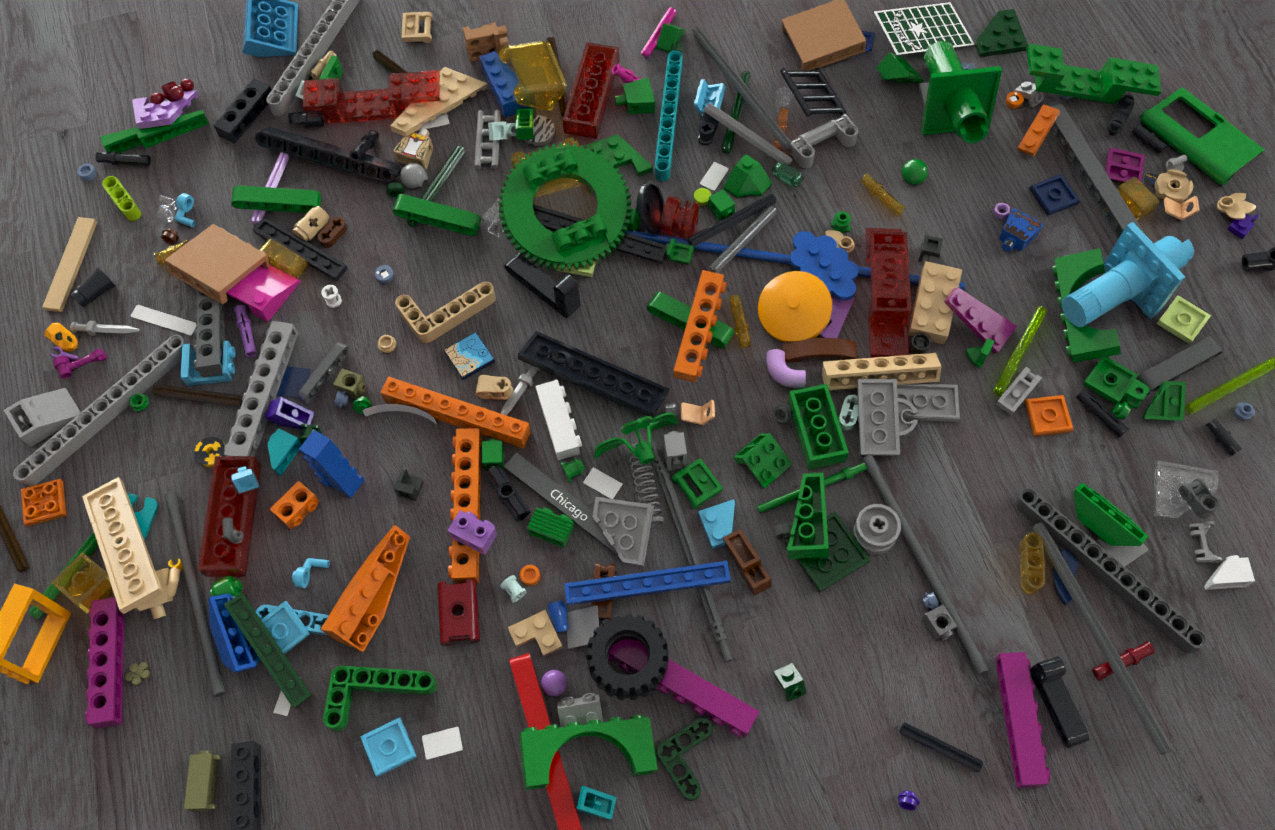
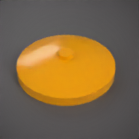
(795, 306)

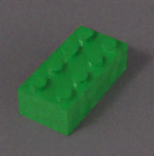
(817, 427)

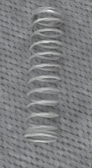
(654, 519)

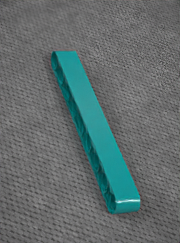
(668, 116)

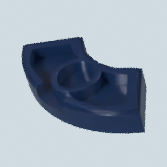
(1059, 586)

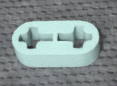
(846, 411)

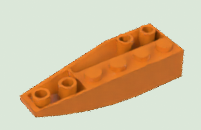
(368, 593)

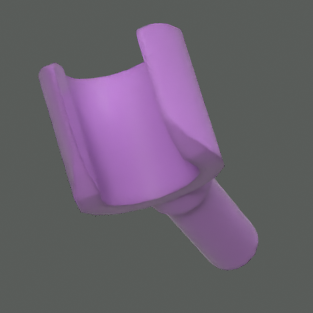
(70, 356)

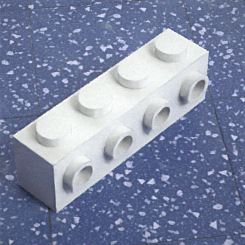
(557, 419)

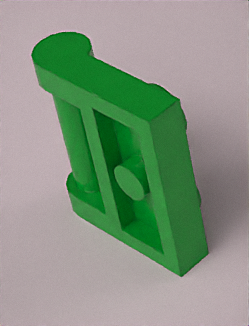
(702, 479)

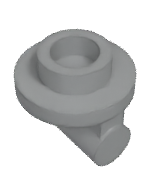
(1176, 163)

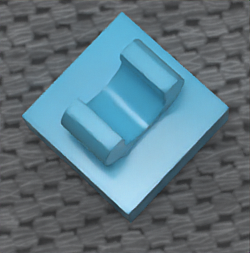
(245, 480)

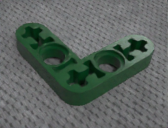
(677, 759)

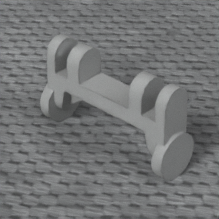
(1202, 529)

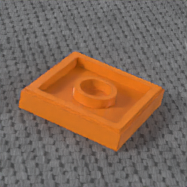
(1048, 415)

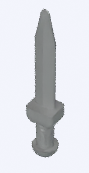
(92, 328)
(525, 381)

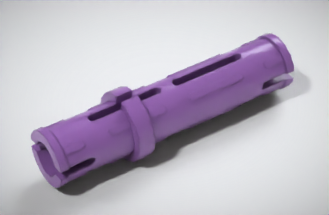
(241, 313)

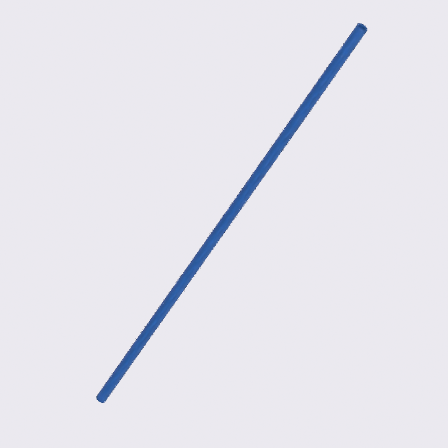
(750, 253)

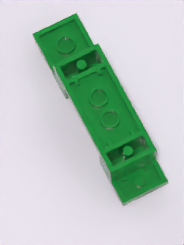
(1102, 86)

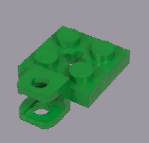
(1124, 384)

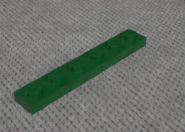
(268, 650)

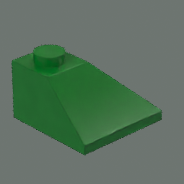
(898, 70)

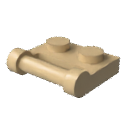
(411, 27)

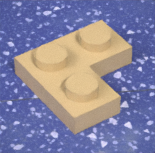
(538, 628)

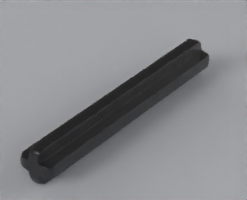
(941, 747)

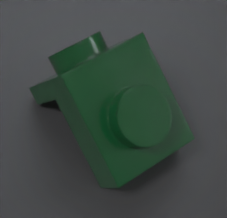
(791, 682)

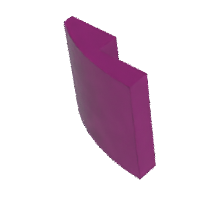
(1124, 165)

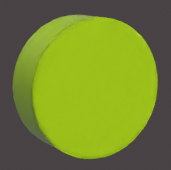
(702, 196)

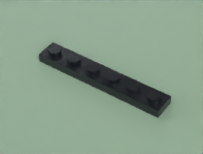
(315, 257)

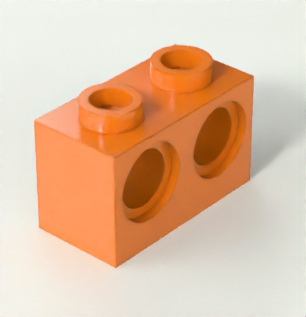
(291, 502)

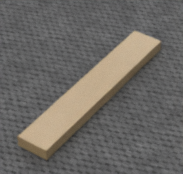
(69, 265)

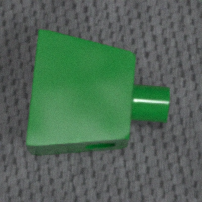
(637, 97)

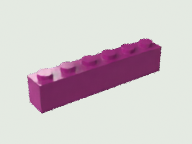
(1021, 720)

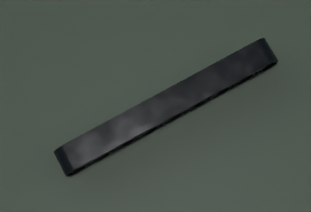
(327, 154)

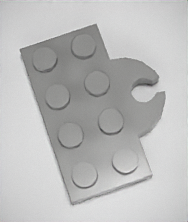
(882, 417)

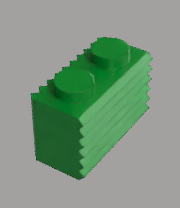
(550, 527)

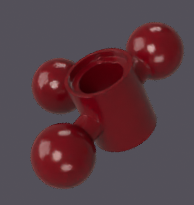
(172, 91)

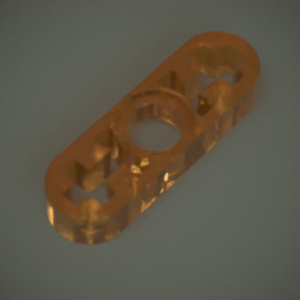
(782, 122)

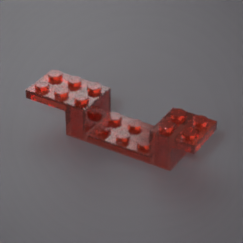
(371, 104)
(889, 291)

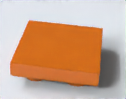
(43, 502)

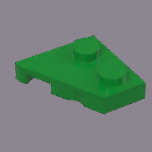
(1168, 402)

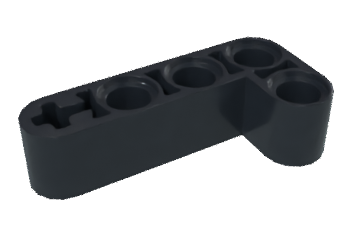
(1058, 702)

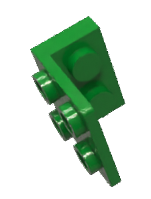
(764, 458)

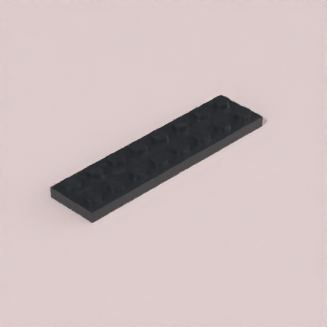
(593, 374)

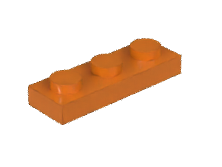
(1038, 130)

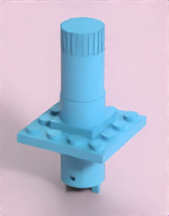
(1134, 271)

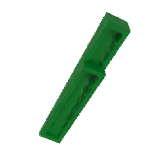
(148, 137)

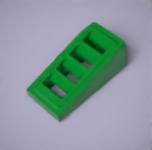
(524, 125)

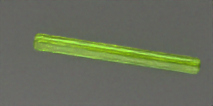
(1020, 351)
(1231, 386)

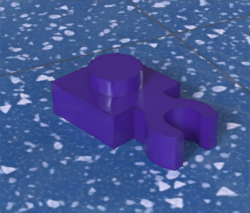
(1242, 227)

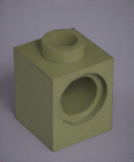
(346, 378)

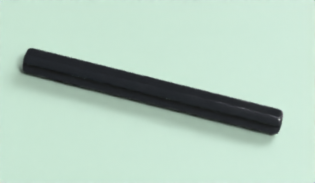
(731, 220)

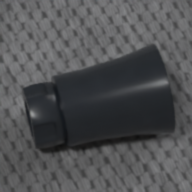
(92, 287)

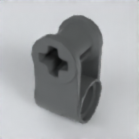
(1198, 497)

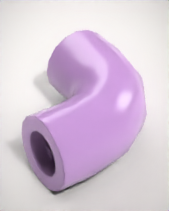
(782, 373)

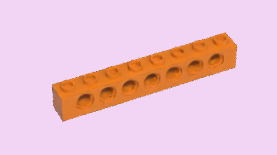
(457, 412)
(465, 439)

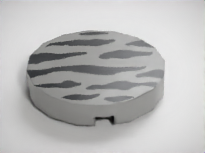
(543, 131)

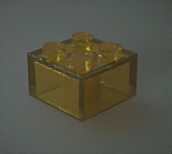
(83, 582)

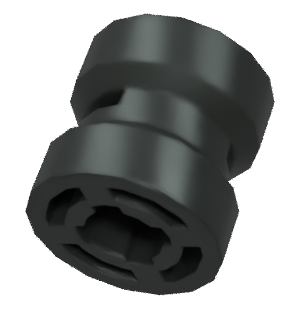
(919, 344)

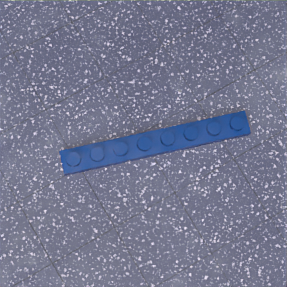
(647, 583)

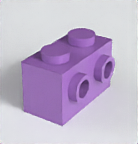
(472, 532)

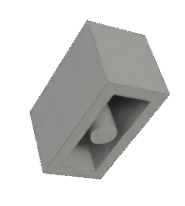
(675, 451)

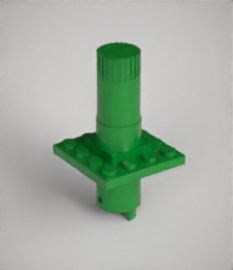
(958, 97)

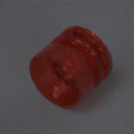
(679, 217)

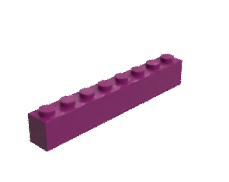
(689, 689)

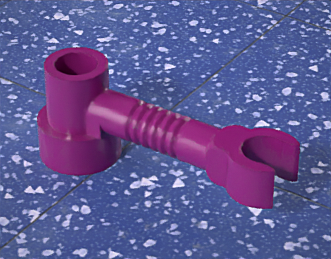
(64, 366)

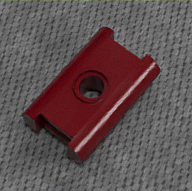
(458, 627)

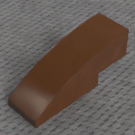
(747, 562)

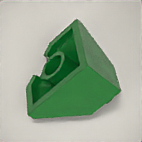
(747, 179)

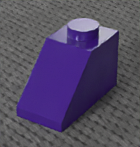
(288, 413)

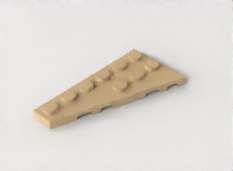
(453, 90)

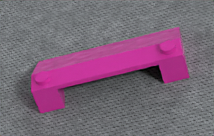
(264, 290)

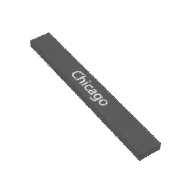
(557, 497)

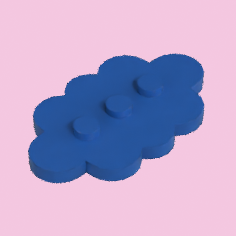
(827, 262)

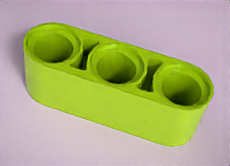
(121, 198)

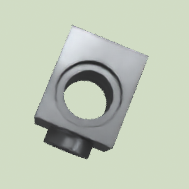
(939, 614)

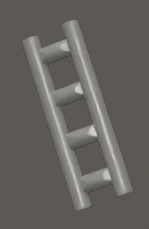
(480, 132)

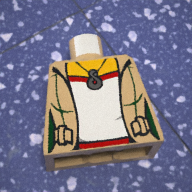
(415, 149)

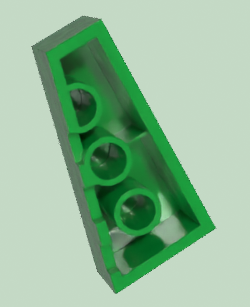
(809, 527)

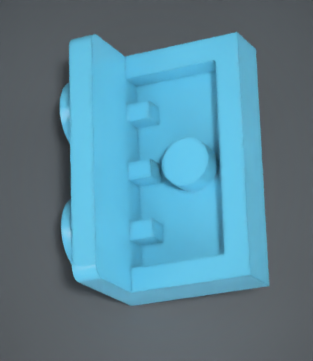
(708, 94)

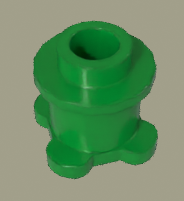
(841, 222)
(572, 468)

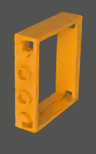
(46, 641)

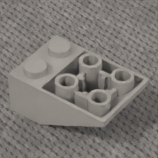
(42, 415)

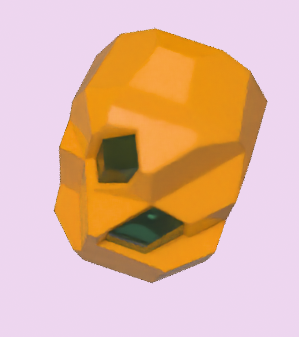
(61, 337)

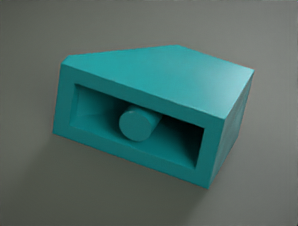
(282, 450)

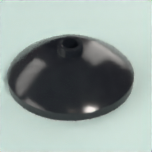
(650, 206)

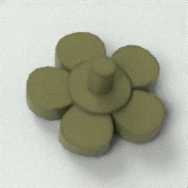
(137, 673)

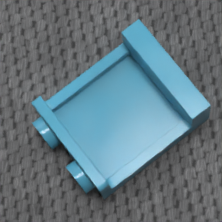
(193, 377)

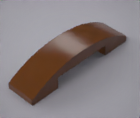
(819, 348)

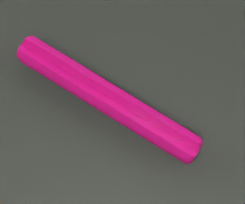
(652, 42)

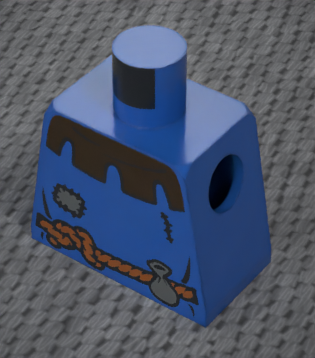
(1019, 231)

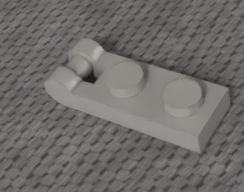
(1018, 391)

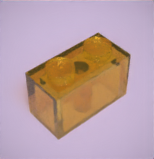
(1138, 198)

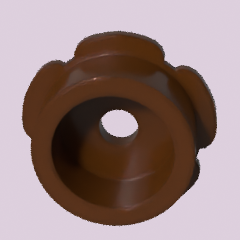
(170, 236)

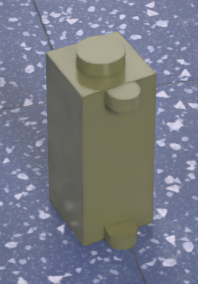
(201, 782)

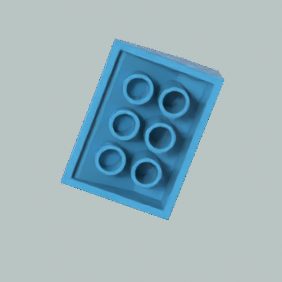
(270, 28)

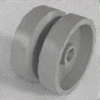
(877, 529)

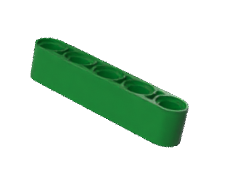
(275, 199)
(437, 215)
(678, 314)

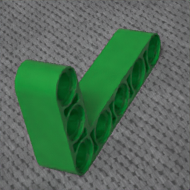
(372, 684)

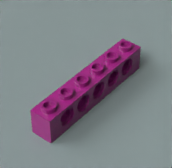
(112, 670)

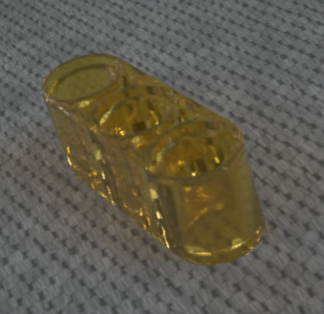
(284, 258)
(1035, 554)

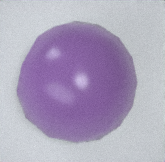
(554, 683)

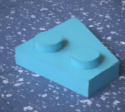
(717, 522)

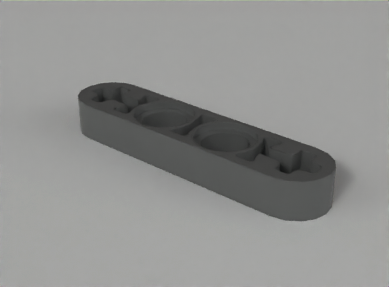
(323, 373)

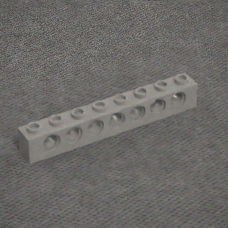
(270, 384)

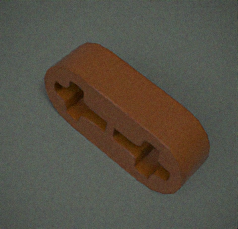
(332, 232)

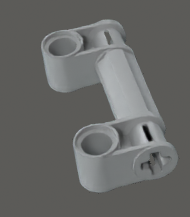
(802, 149)

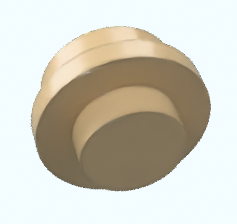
(386, 343)

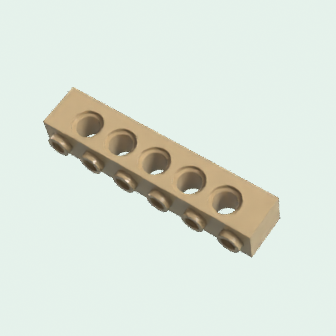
(904, 368)

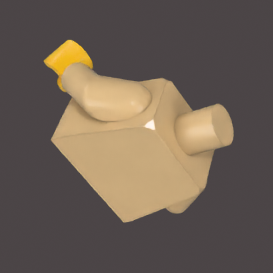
(169, 582)

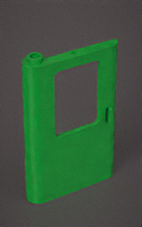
(1217, 152)

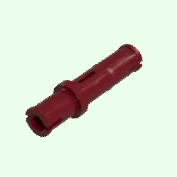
(1131, 656)

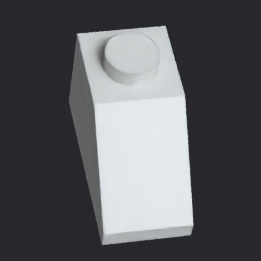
(1232, 573)

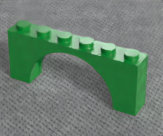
(1084, 341)
(630, 736)

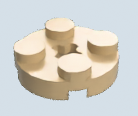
(1182, 184)

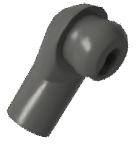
(231, 534)

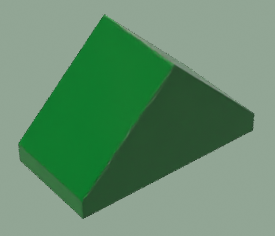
(669, 35)

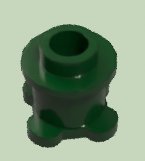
(307, 430)

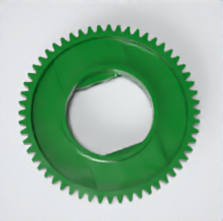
(582, 240)

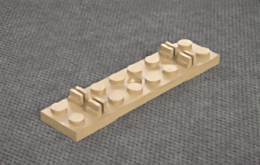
(128, 562)

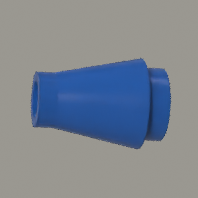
(558, 615)

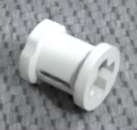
(331, 295)

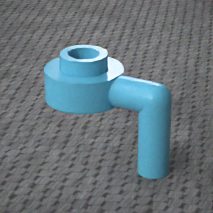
(184, 204)
(302, 574)

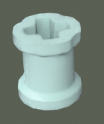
(512, 587)

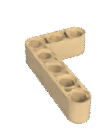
(445, 313)

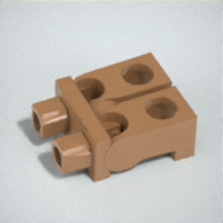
(484, 40)

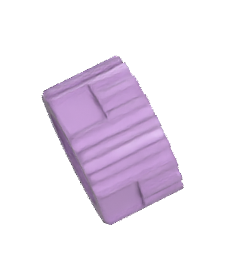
(1001, 216)

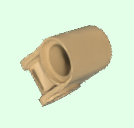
(492, 387)

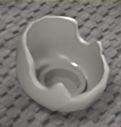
(413, 175)

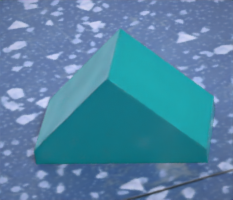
(596, 803)

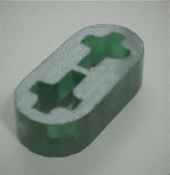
(788, 174)

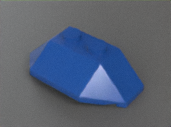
(230, 641)

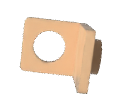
(1179, 210)
(697, 414)

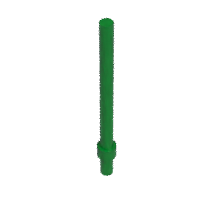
(846, 473)

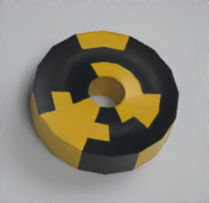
(205, 446)

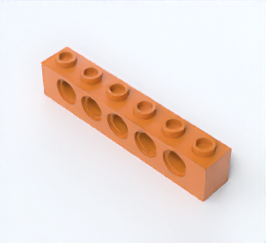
(691, 370)

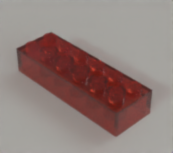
(591, 90)
(217, 554)

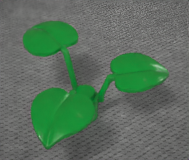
(643, 450)

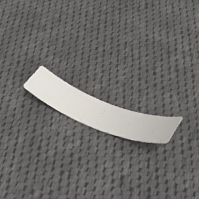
(395, 407)

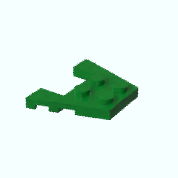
(620, 154)

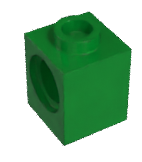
(721, 205)
(492, 454)

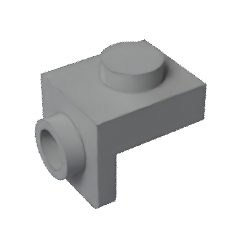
(1029, 92)

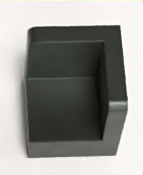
(930, 246)
(408, 485)

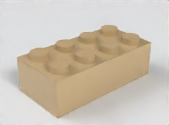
(929, 311)

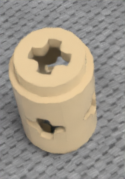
(317, 217)

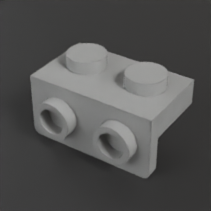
(579, 709)

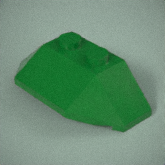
(1106, 519)

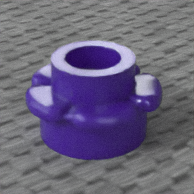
(908, 800)

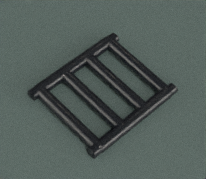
(802, 99)

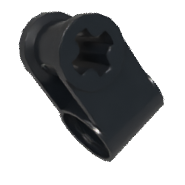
(707, 129)

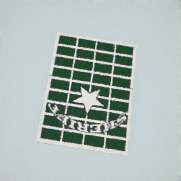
(921, 26)

